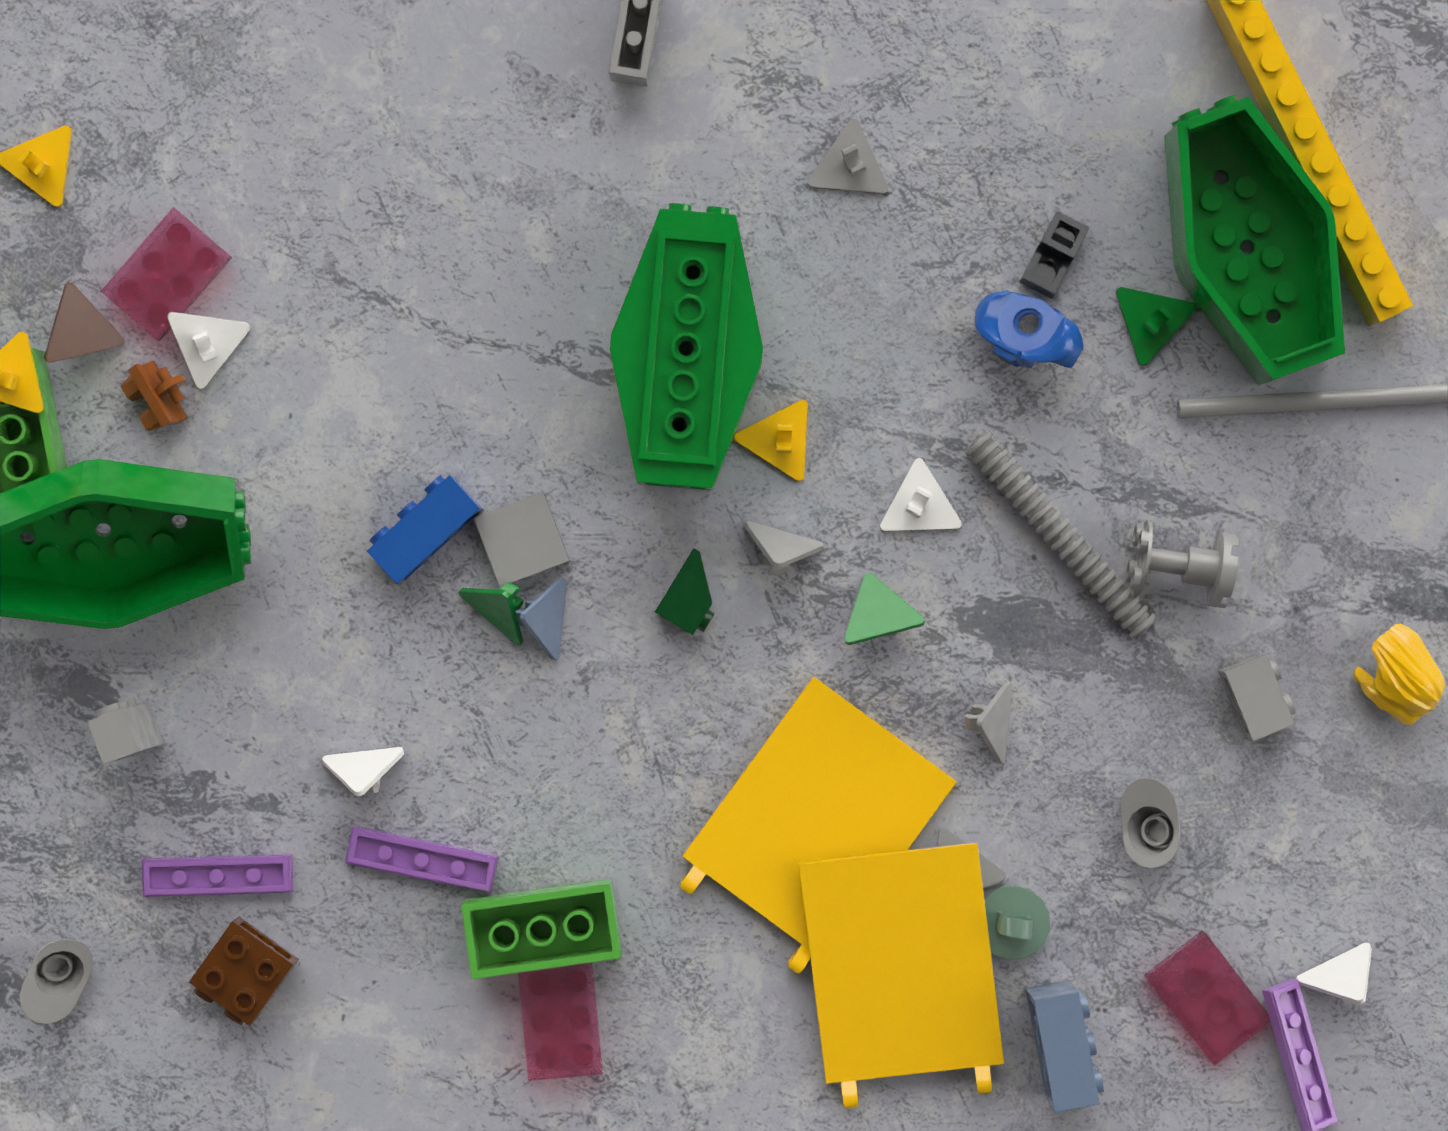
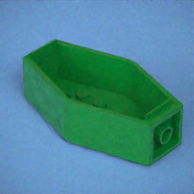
(1283, 217)
(710, 313)
(137, 567)

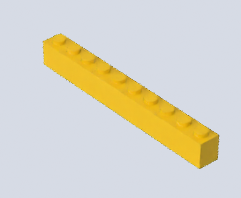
(1298, 125)

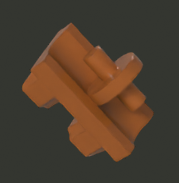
(160, 393)

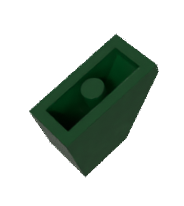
(688, 597)

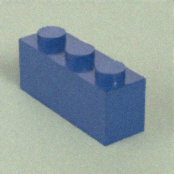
(423, 528)

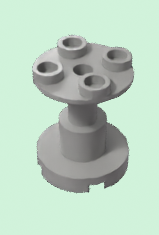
(1197, 566)

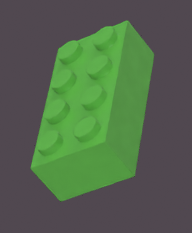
(30, 440)
(541, 928)

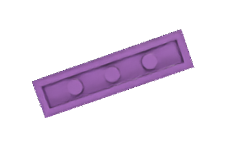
(422, 859)
(217, 875)
(1300, 1055)

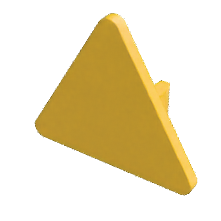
(42, 163)
(18, 375)
(780, 439)

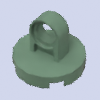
(1016, 921)

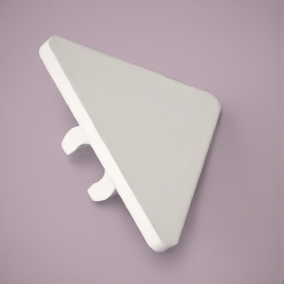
(206, 342)
(920, 504)
(362, 769)
(1342, 976)

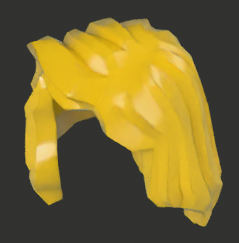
(1406, 676)

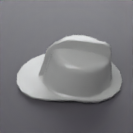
(1150, 823)
(55, 980)

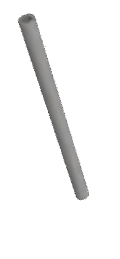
(1312, 401)

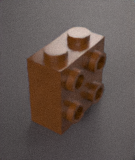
(243, 972)

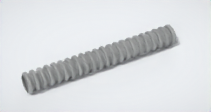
(1060, 534)

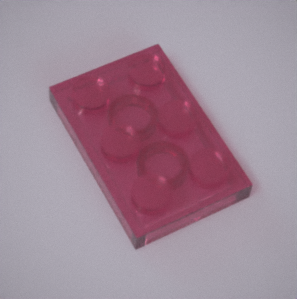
(166, 273)
(1208, 997)
(560, 1022)

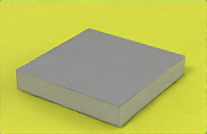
(521, 539)

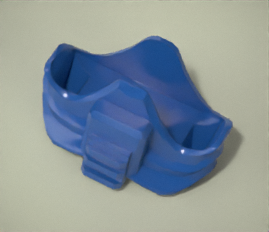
(1054, 340)

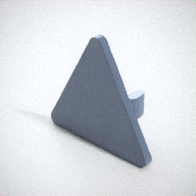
(545, 618)

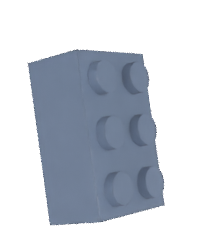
(1064, 1046)

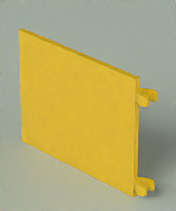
(813, 792)
(902, 965)

